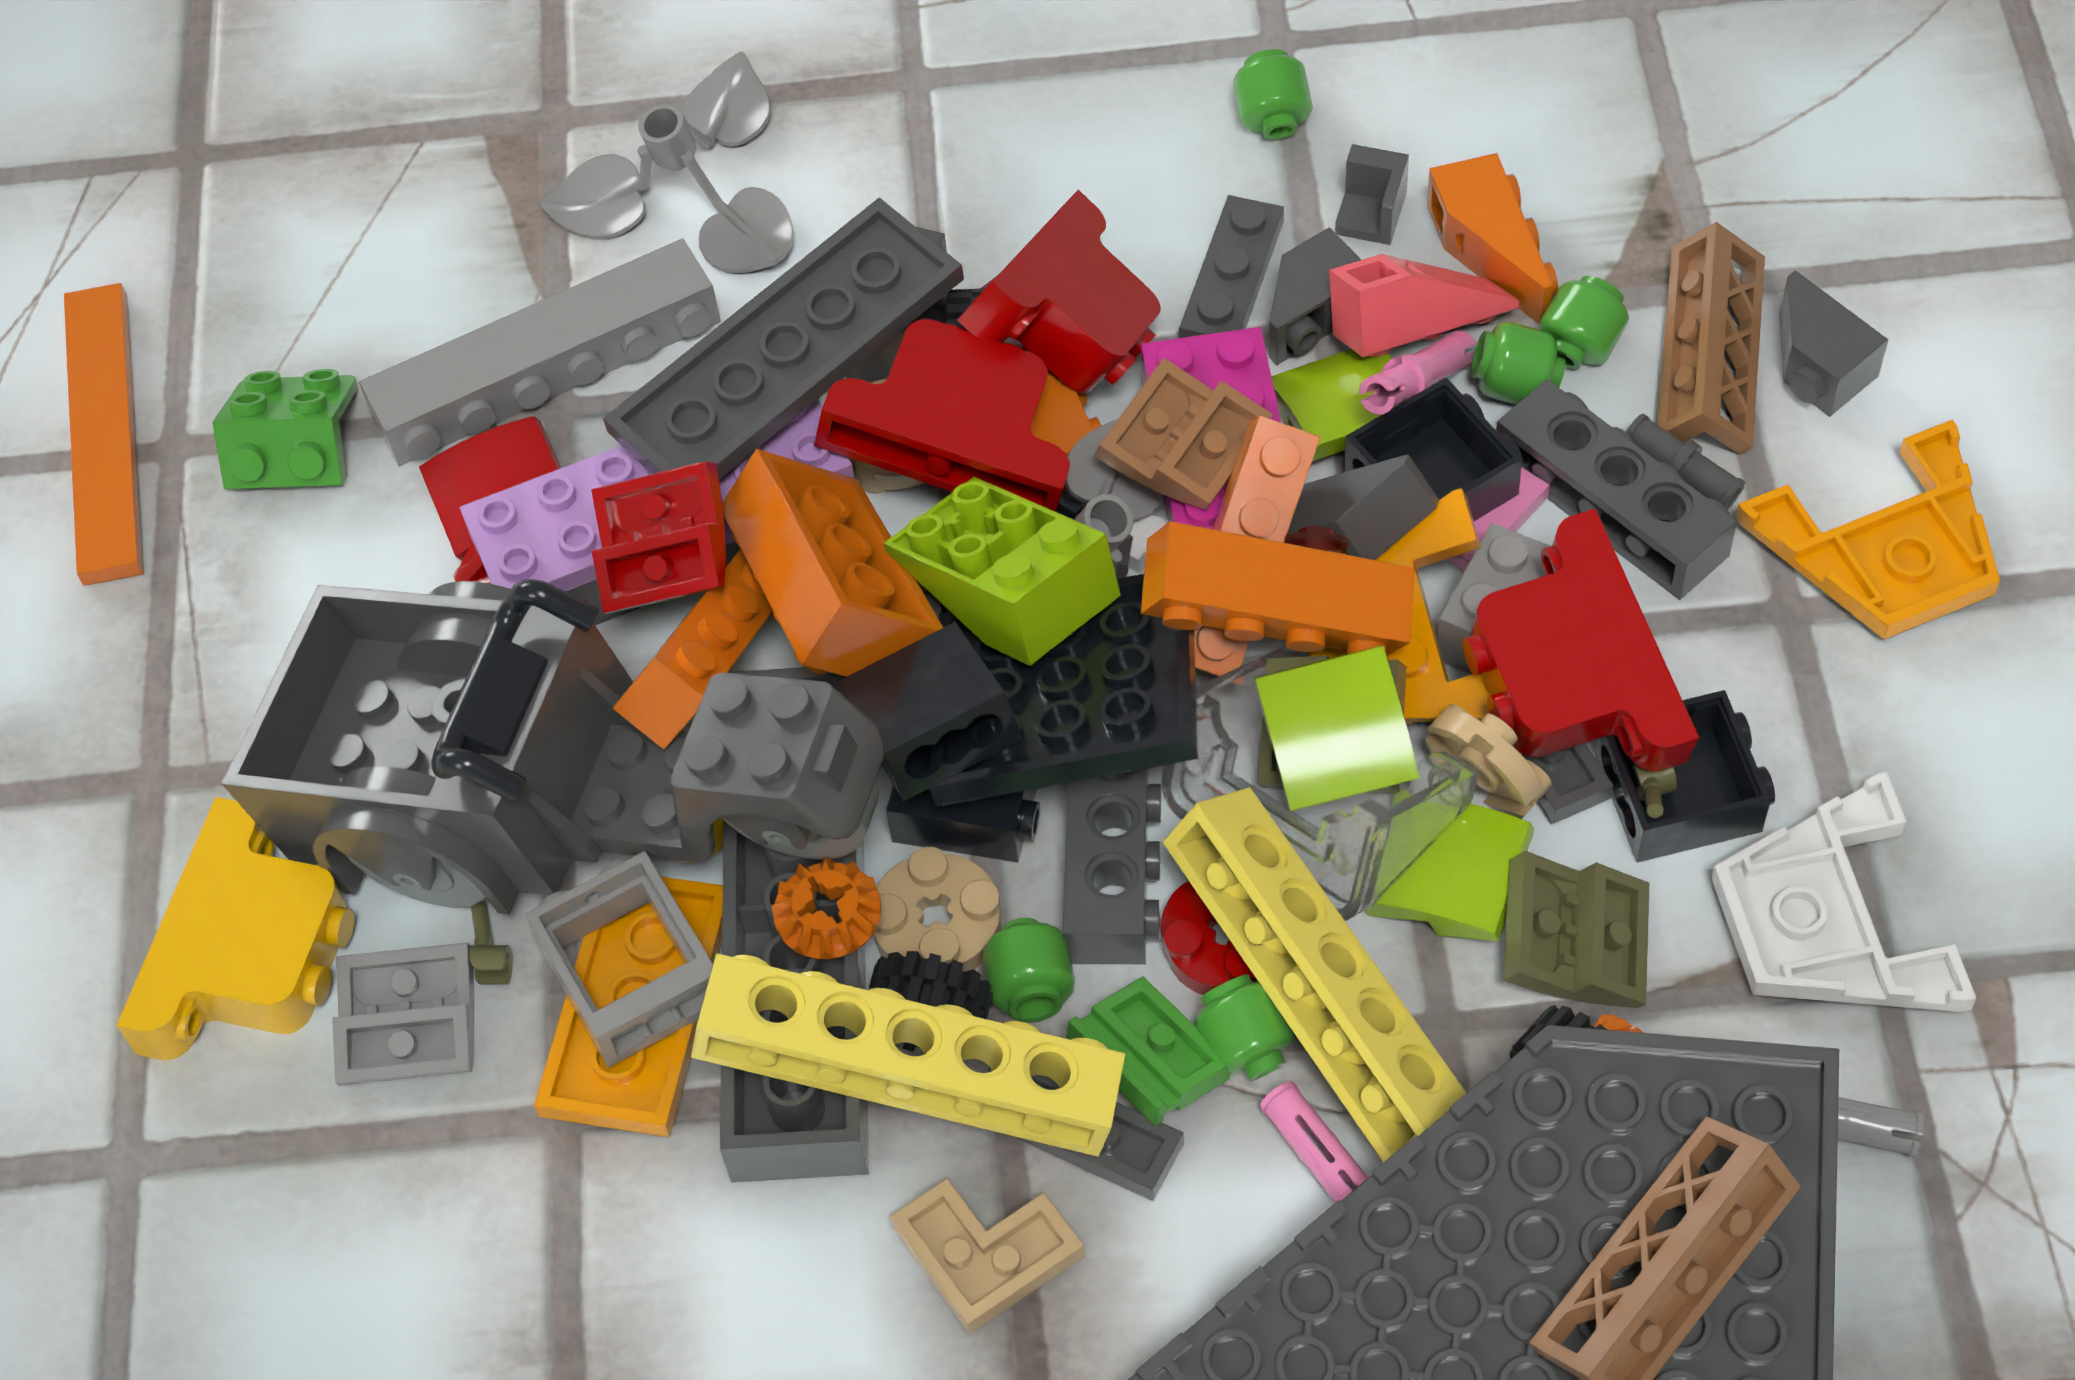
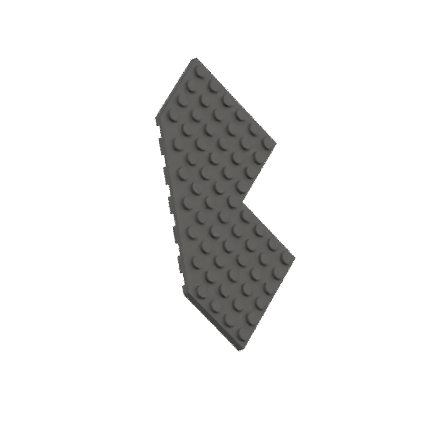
(1510, 1198)

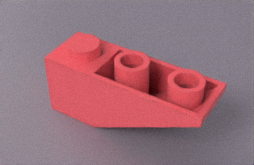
(1400, 301)

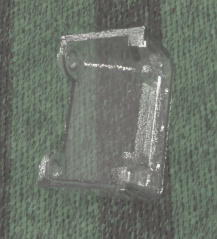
(1348, 844)

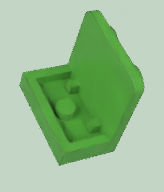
(284, 430)

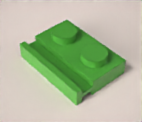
(1164, 1052)

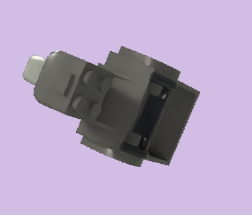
(478, 750)

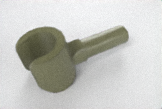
(1653, 786)
(490, 961)

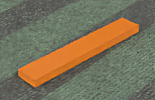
(102, 435)

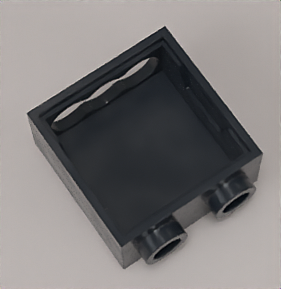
(1448, 445)
(925, 694)
(1717, 791)
(981, 827)

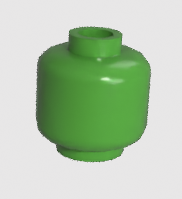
(1272, 94)
(1585, 321)
(1515, 361)
(1029, 969)
(1244, 1028)

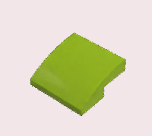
(1326, 397)
(1336, 728)
(1461, 877)

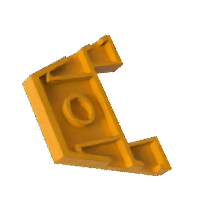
(1901, 560)
(1428, 692)

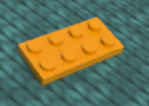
(612, 962)

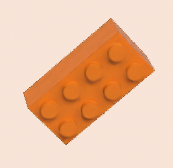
(824, 564)

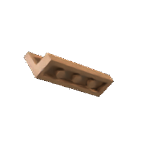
(1701, 330)
(1680, 1266)

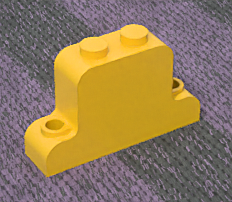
(238, 942)

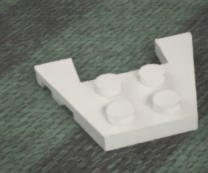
(1806, 922)

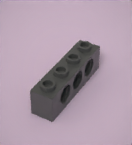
(1582, 479)
(1102, 925)

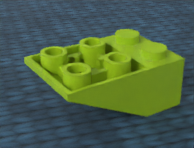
(1008, 567)

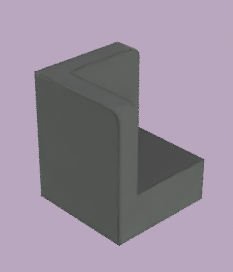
(1372, 194)

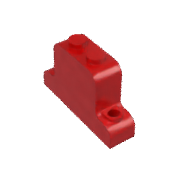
(1069, 301)
(950, 415)
(1578, 658)

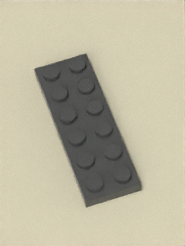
(786, 345)

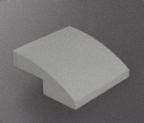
(404, 1014)

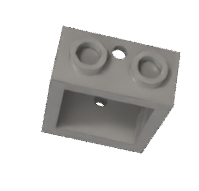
(650, 1010)

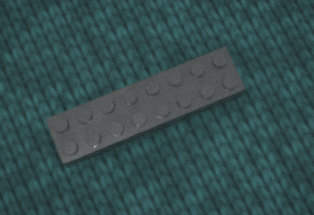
(765, 1122)

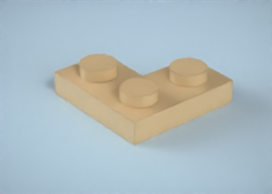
(982, 1269)

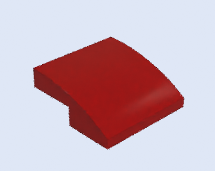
(484, 467)
(659, 537)

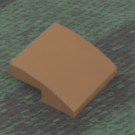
(1180, 435)

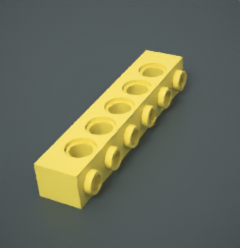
(1314, 969)
(930, 1084)

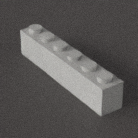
(540, 352)

